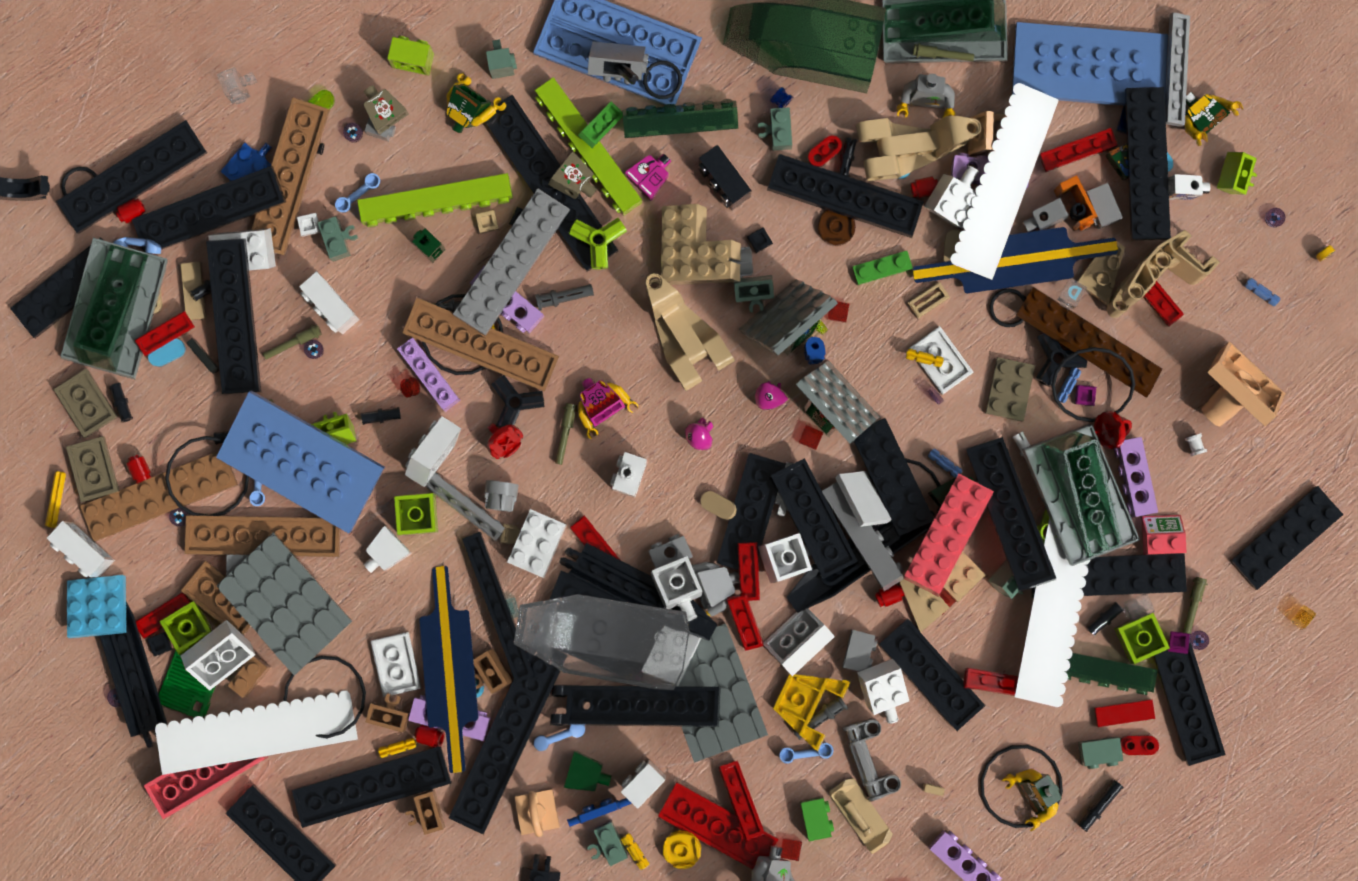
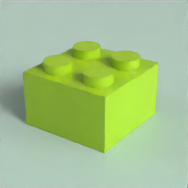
(410, 55)
(416, 514)
(186, 627)
(1141, 638)

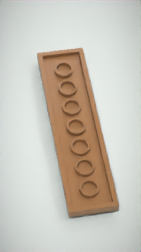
(293, 167)
(493, 351)
(151, 497)
(244, 534)

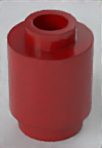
(923, 187)
(130, 210)
(138, 468)
(889, 596)
(429, 736)

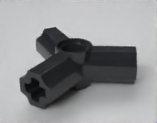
(1050, 348)
(507, 392)

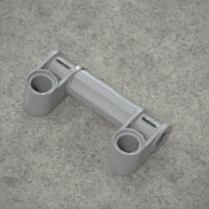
(864, 761)

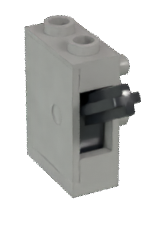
(617, 61)

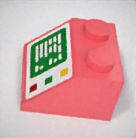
(1163, 535)

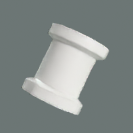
(1195, 444)

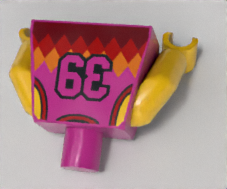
(600, 402)

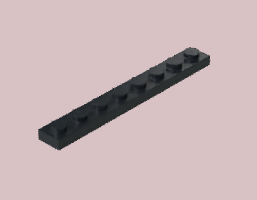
(497, 606)

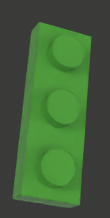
(601, 124)
(882, 268)

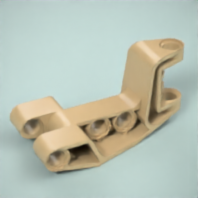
(910, 148)
(1172, 257)
(684, 334)

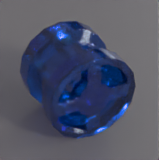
(781, 98)

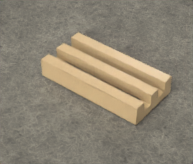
(915, 309)

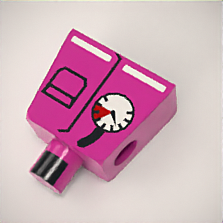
(649, 175)

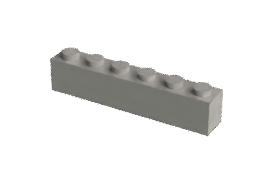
(865, 540)

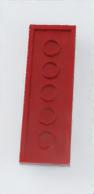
(714, 825)

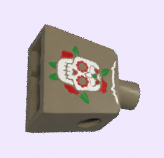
(383, 109)
(573, 178)

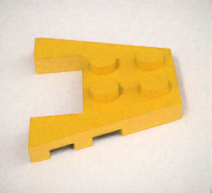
(799, 700)

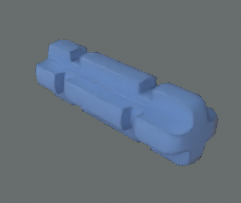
(1262, 292)
(1068, 384)
(944, 462)

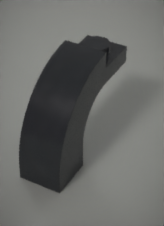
(24, 189)

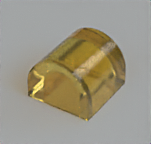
(1303, 617)

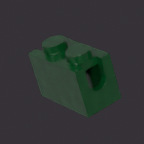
(428, 244)

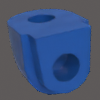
(814, 350)

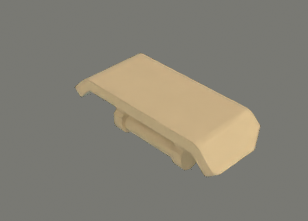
(861, 815)

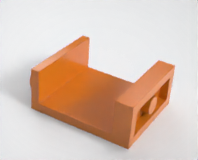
(1080, 196)

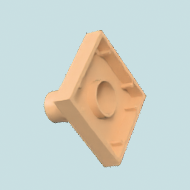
(1241, 387)

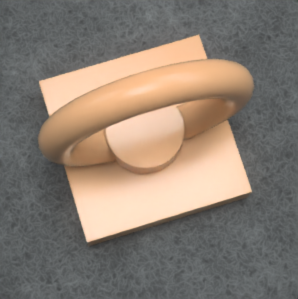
(983, 141)
(537, 812)

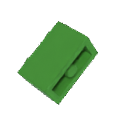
(816, 818)

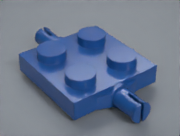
(246, 162)
(591, 812)

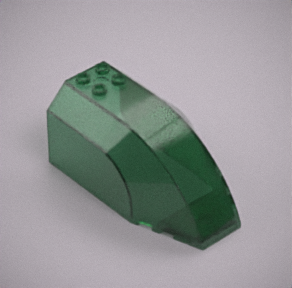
(809, 39)

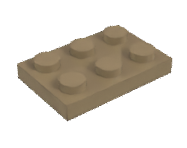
(1010, 389)
(85, 403)
(92, 469)

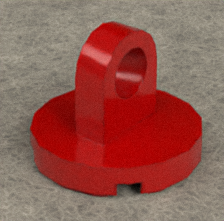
(1111, 429)
(504, 440)

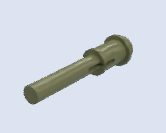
(933, 52)
(302, 337)
(567, 423)
(1196, 596)

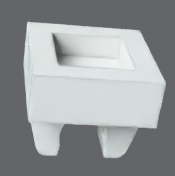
(308, 224)

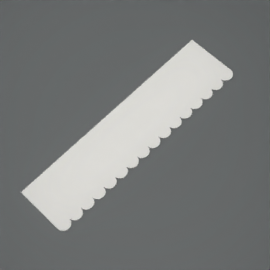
(1004, 181)
(1051, 629)
(254, 732)

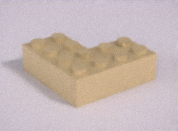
(687, 254)

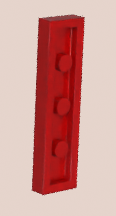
(1078, 150)
(741, 800)

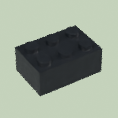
(724, 178)

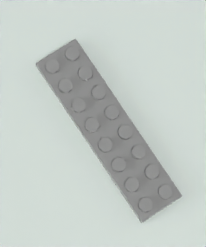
(511, 262)

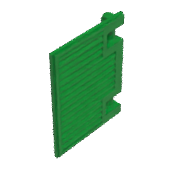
(182, 690)

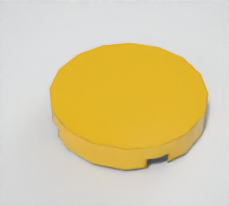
(682, 849)

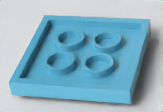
(96, 606)

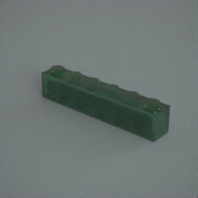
(680, 118)
(1112, 672)

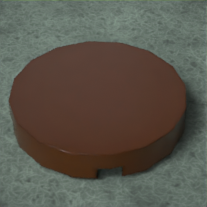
(836, 232)

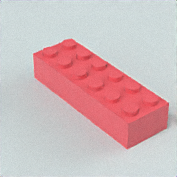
(948, 535)
(180, 789)

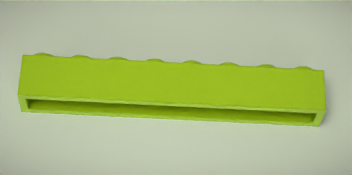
(597, 158)
(435, 199)

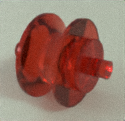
(410, 387)

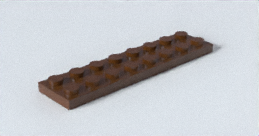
(1080, 334)

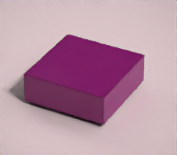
(1085, 395)
(1179, 642)

